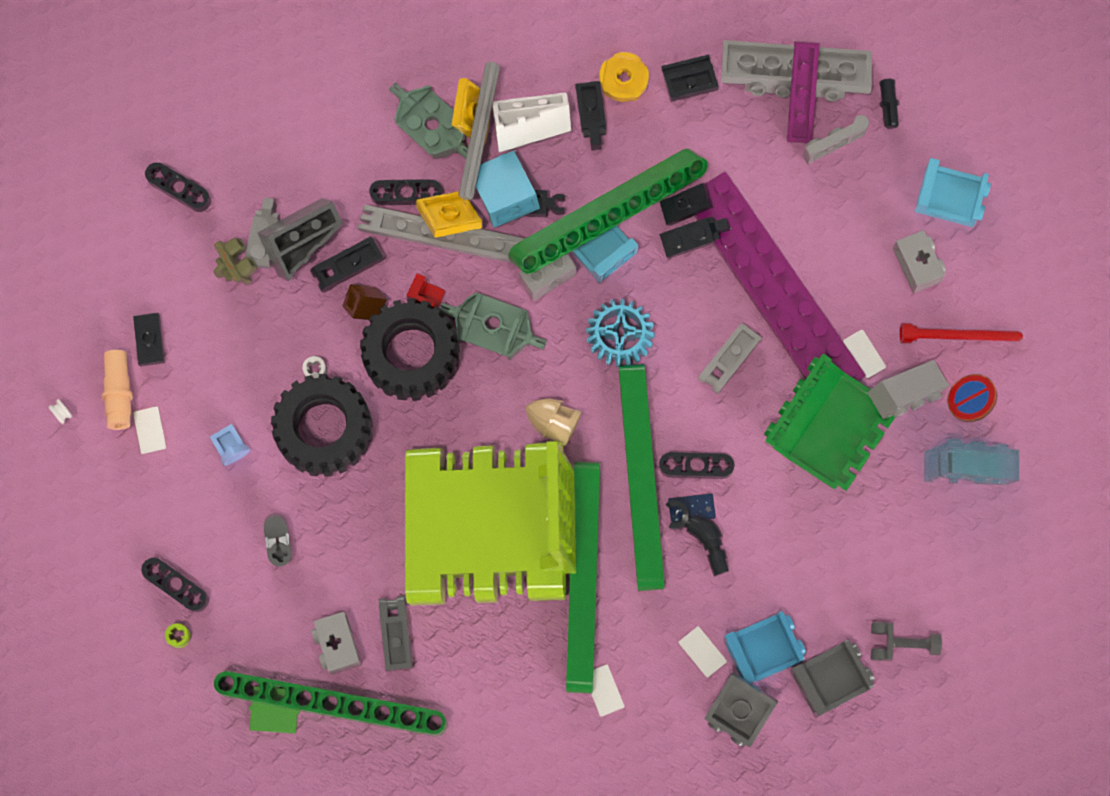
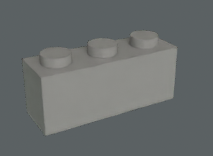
(909, 390)

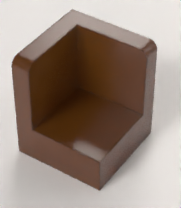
(363, 301)

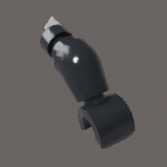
(706, 532)

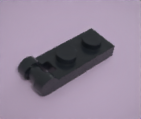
(347, 264)

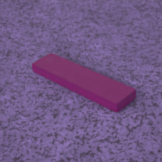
(803, 91)

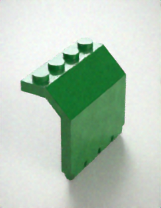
(828, 425)

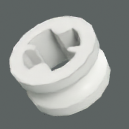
(314, 360)
(60, 411)

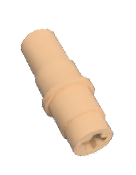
(117, 391)

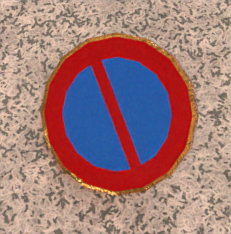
(972, 398)

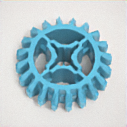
(629, 333)

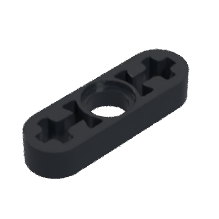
(166, 172)
(387, 199)
(677, 459)
(164, 568)

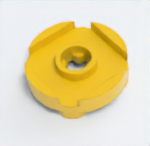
(615, 66)

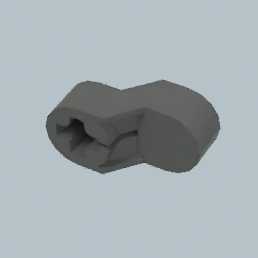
(276, 527)

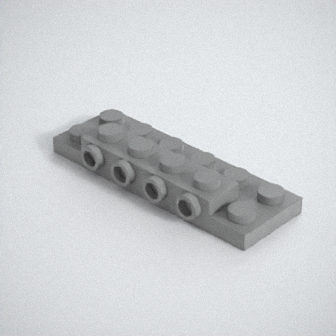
(769, 69)

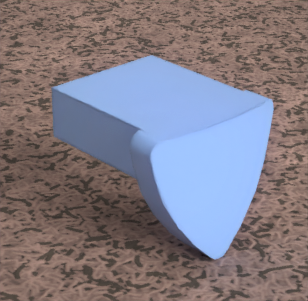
(229, 445)

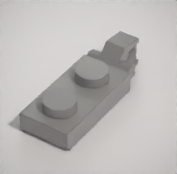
(261, 220)

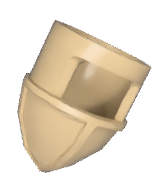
(553, 419)

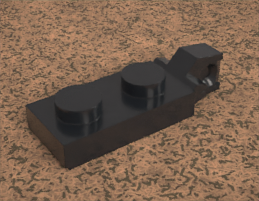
(591, 112)
(693, 236)

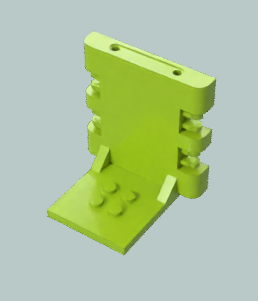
(489, 523)

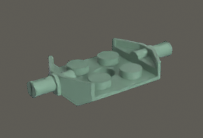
(416, 110)
(507, 339)

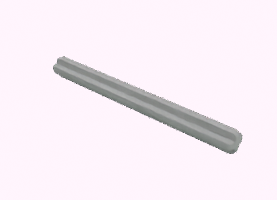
(479, 131)

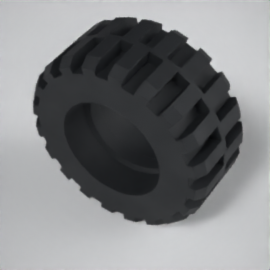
(403, 318)
(311, 394)

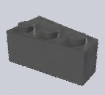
(299, 235)

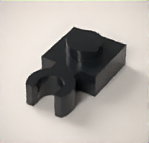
(547, 204)

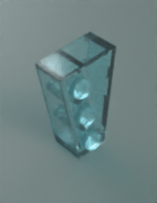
(972, 462)

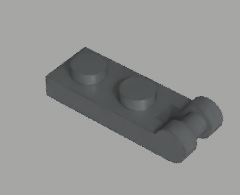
(395, 634)

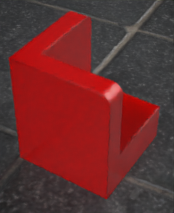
(424, 291)

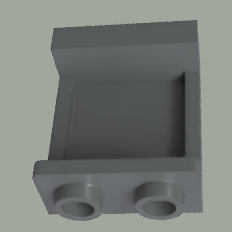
(833, 678)

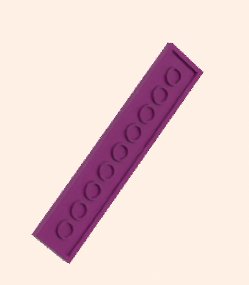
(773, 283)

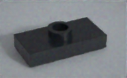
(686, 204)
(149, 339)

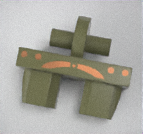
(230, 264)

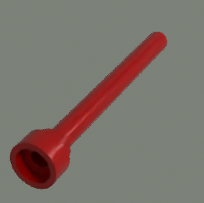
(911, 333)

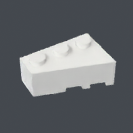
(530, 119)

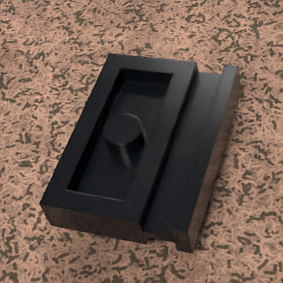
(689, 78)

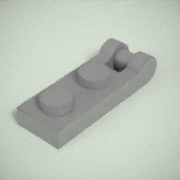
(836, 139)
(730, 357)

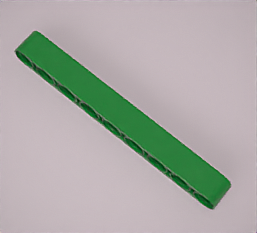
(607, 211)
(641, 478)
(583, 582)
(318, 698)

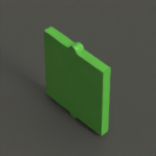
(273, 718)

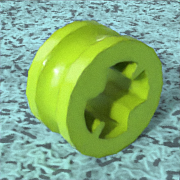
(181, 628)

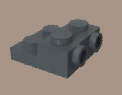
(740, 710)

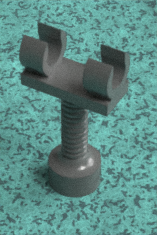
(932, 643)

